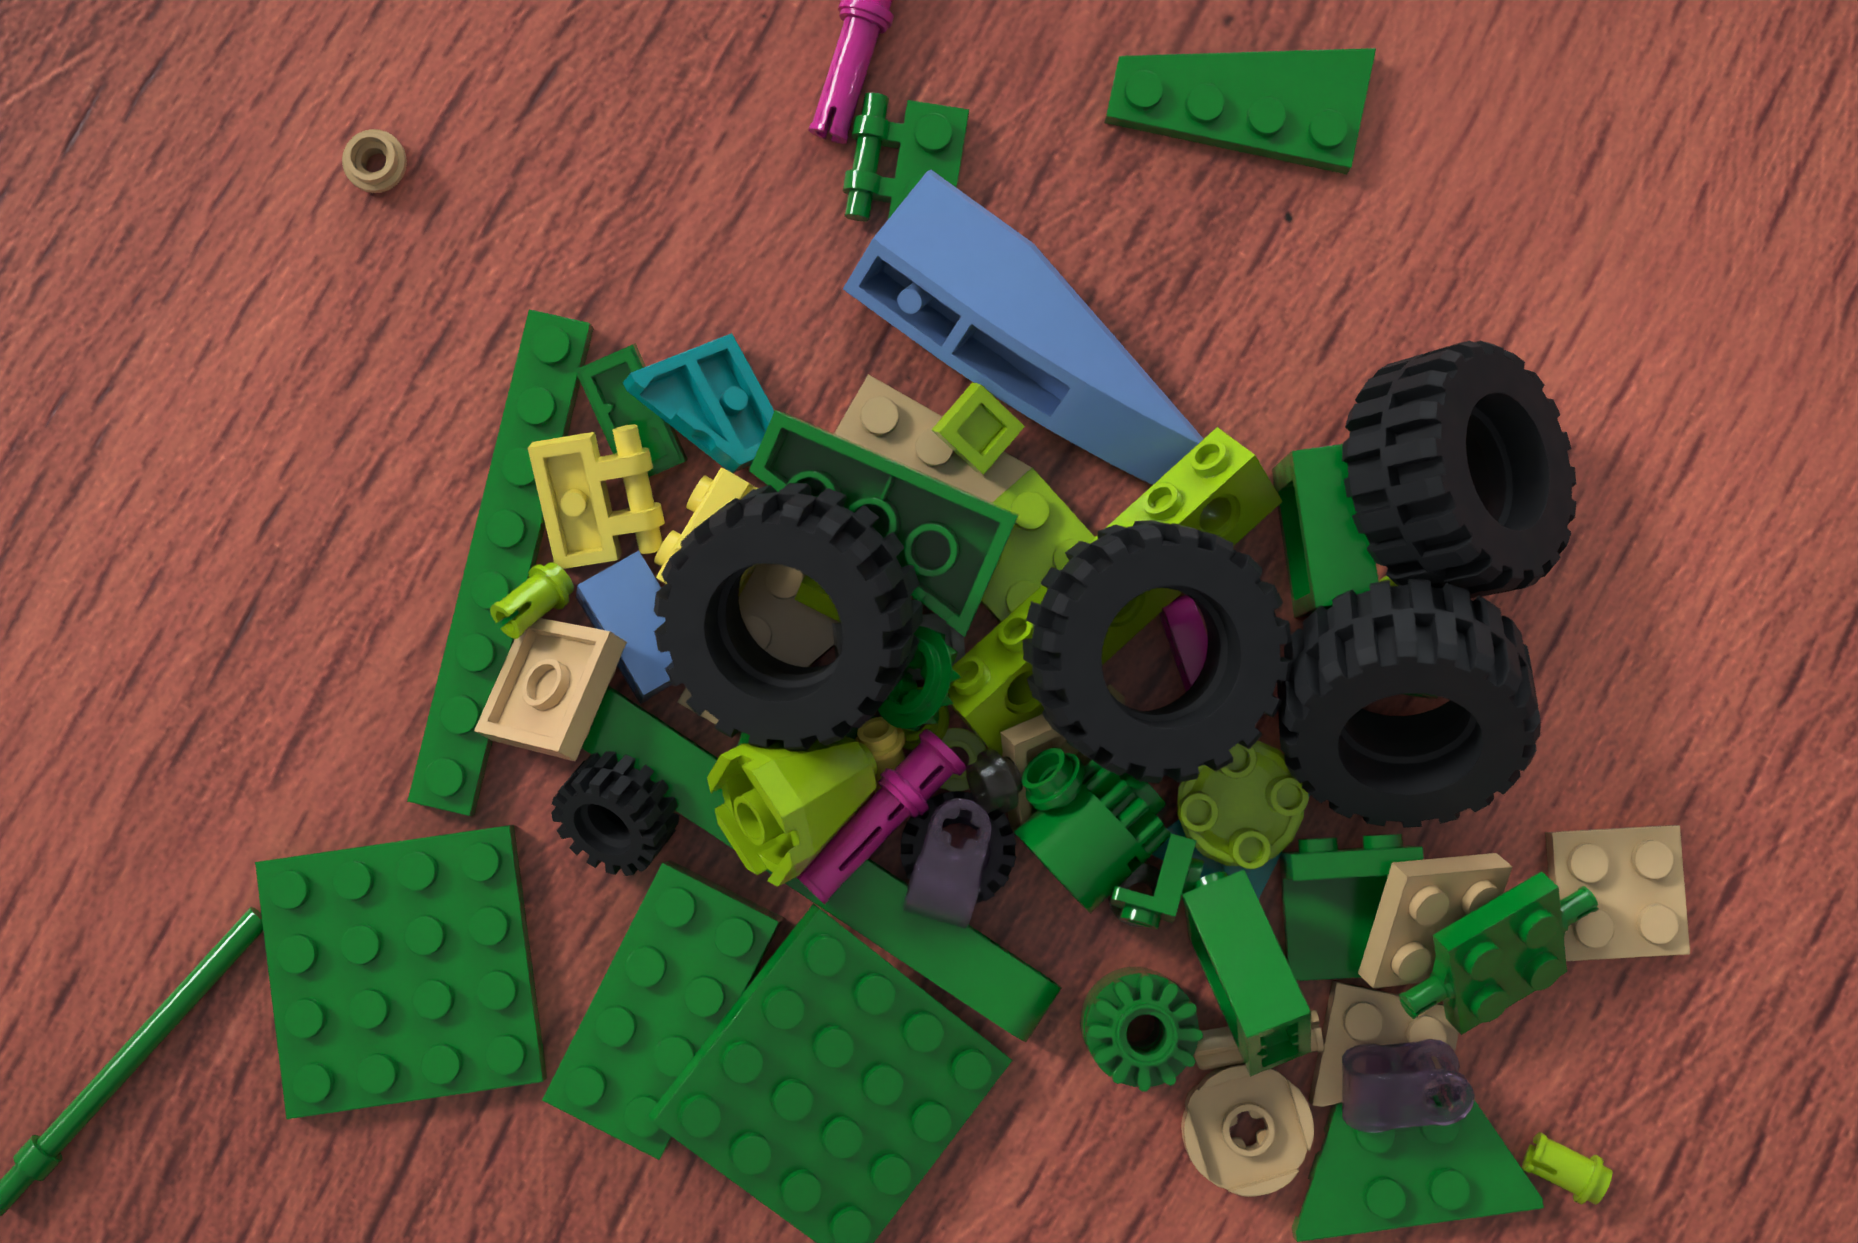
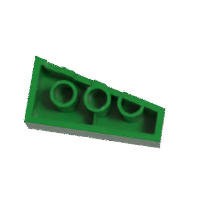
(944, 530)

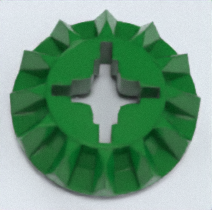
(912, 707)

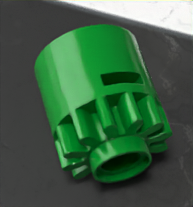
(1098, 835)
(1120, 999)

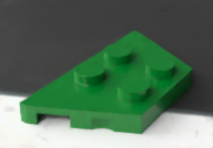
(1410, 1177)

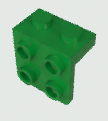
(1333, 901)

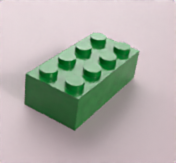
(659, 1003)

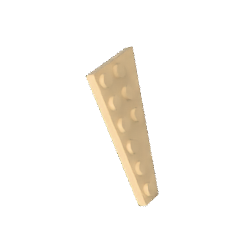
(901, 431)

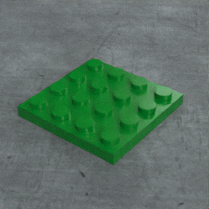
(400, 971)
(830, 1085)

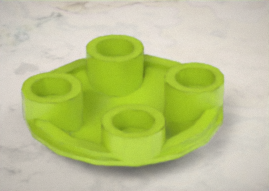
(1243, 809)

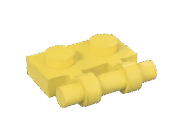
(577, 501)

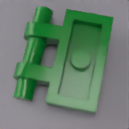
(926, 141)

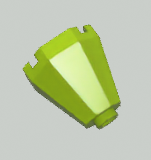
(789, 803)

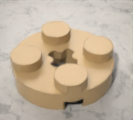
(1280, 1146)

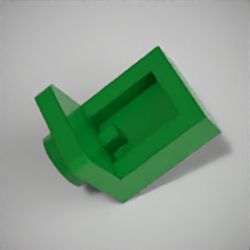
(1175, 878)

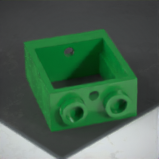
(1318, 530)
(1247, 971)

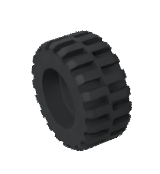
(1460, 470)
(1397, 645)
(1238, 666)
(740, 679)

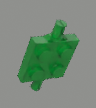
(1500, 953)

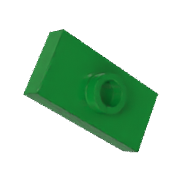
(617, 407)

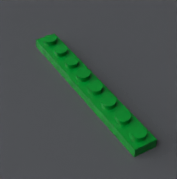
(498, 561)

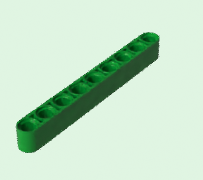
(868, 901)

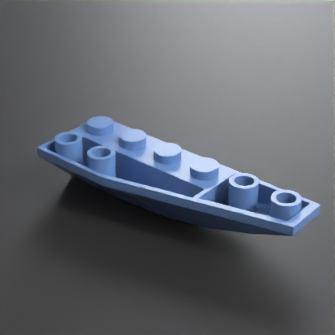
(1016, 327)

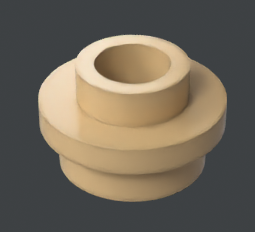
(365, 145)

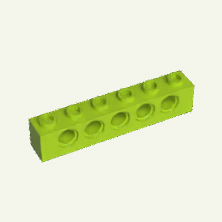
(1210, 489)

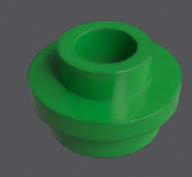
(1053, 779)

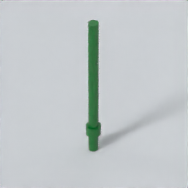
(43, 1153)

